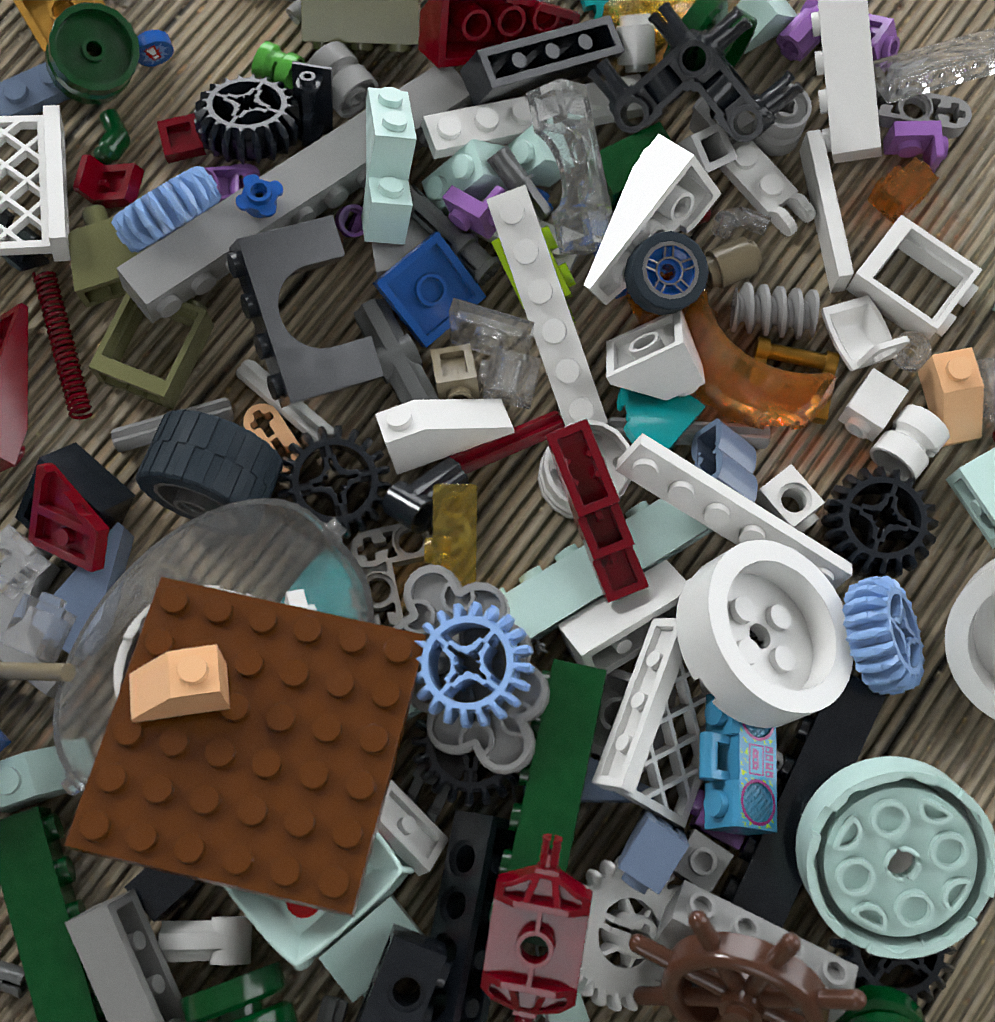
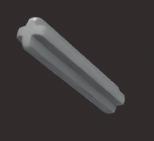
(142, 432)

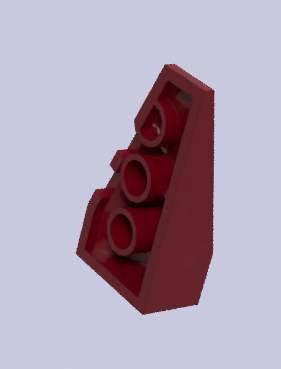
(458, 28)
(13, 385)

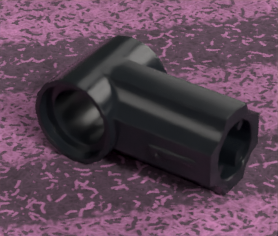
(413, 502)

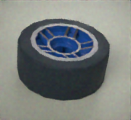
(670, 252)

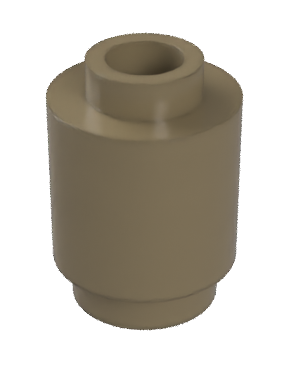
(732, 262)

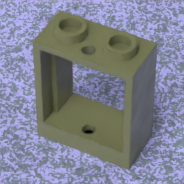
(111, 371)

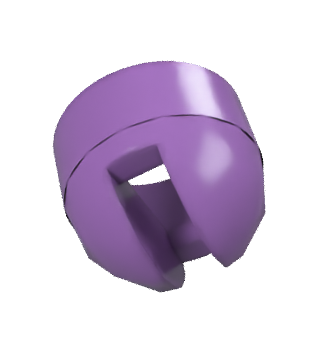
(355, 226)

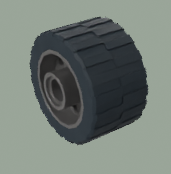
(206, 464)

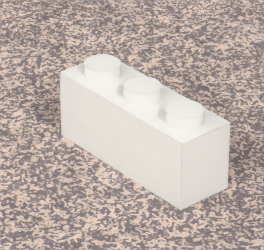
(615, 631)

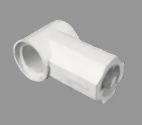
(218, 940)

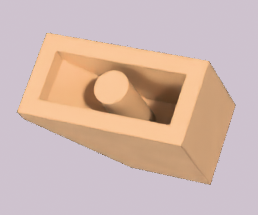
(955, 393)
(180, 684)

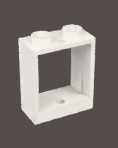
(932, 255)

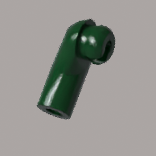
(115, 139)

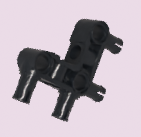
(715, 82)

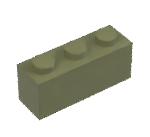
(361, 23)

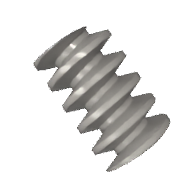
(775, 310)

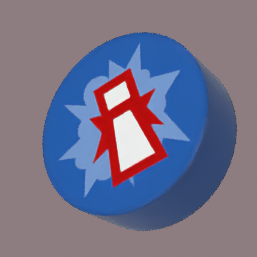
(154, 47)

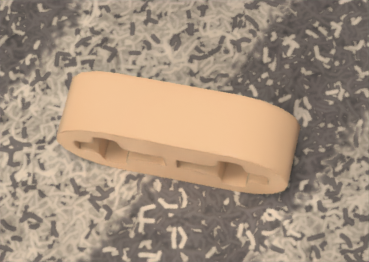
(281, 431)

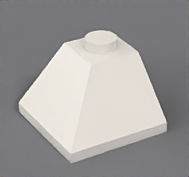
(656, 359)

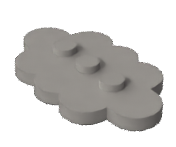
(506, 743)

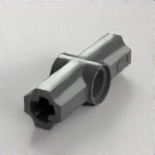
(395, 352)

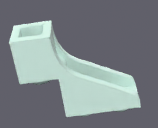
(388, 165)
(476, 177)

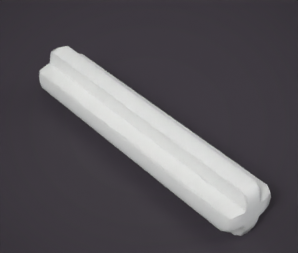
(298, 414)

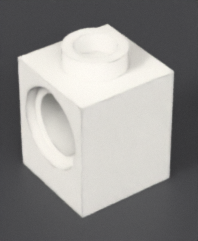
(872, 405)
(790, 484)

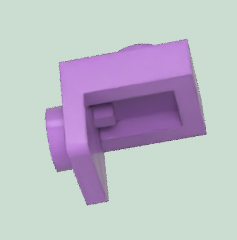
(470, 212)

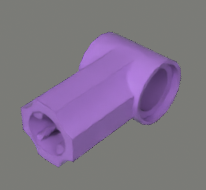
(797, 37)

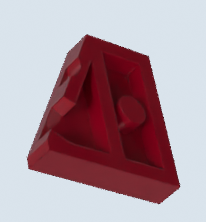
(65, 521)

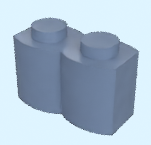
(726, 457)

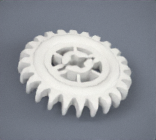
(599, 978)

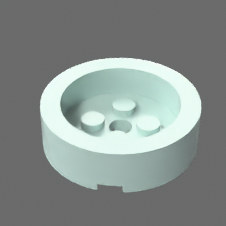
(855, 830)

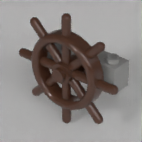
(740, 967)

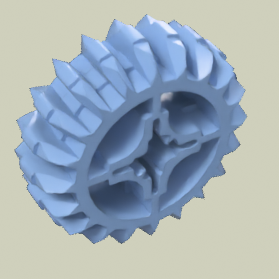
(166, 208)
(883, 635)
(457, 680)

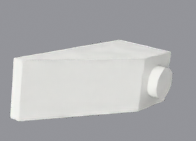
(439, 428)

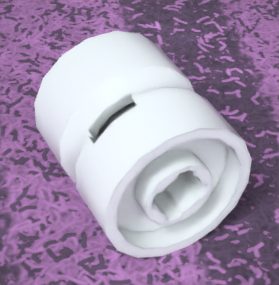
(910, 442)

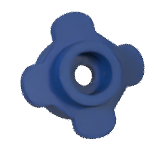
(259, 206)

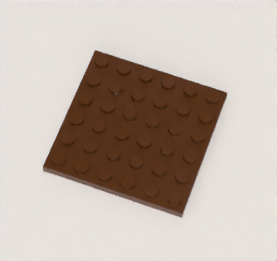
(284, 781)

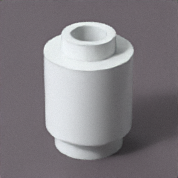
(638, 42)

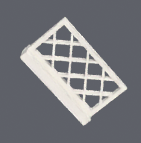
(52, 182)
(637, 722)

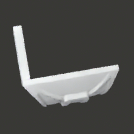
(861, 333)

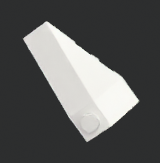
(661, 195)

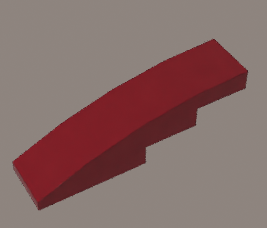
(596, 510)

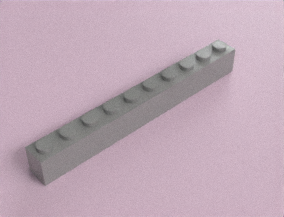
(312, 181)

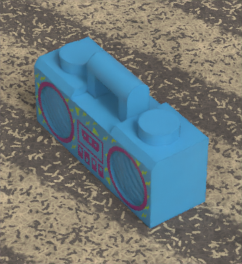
(740, 774)

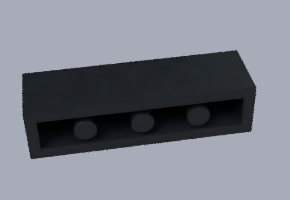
(540, 59)

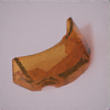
(748, 388)

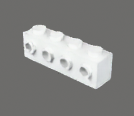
(849, 79)

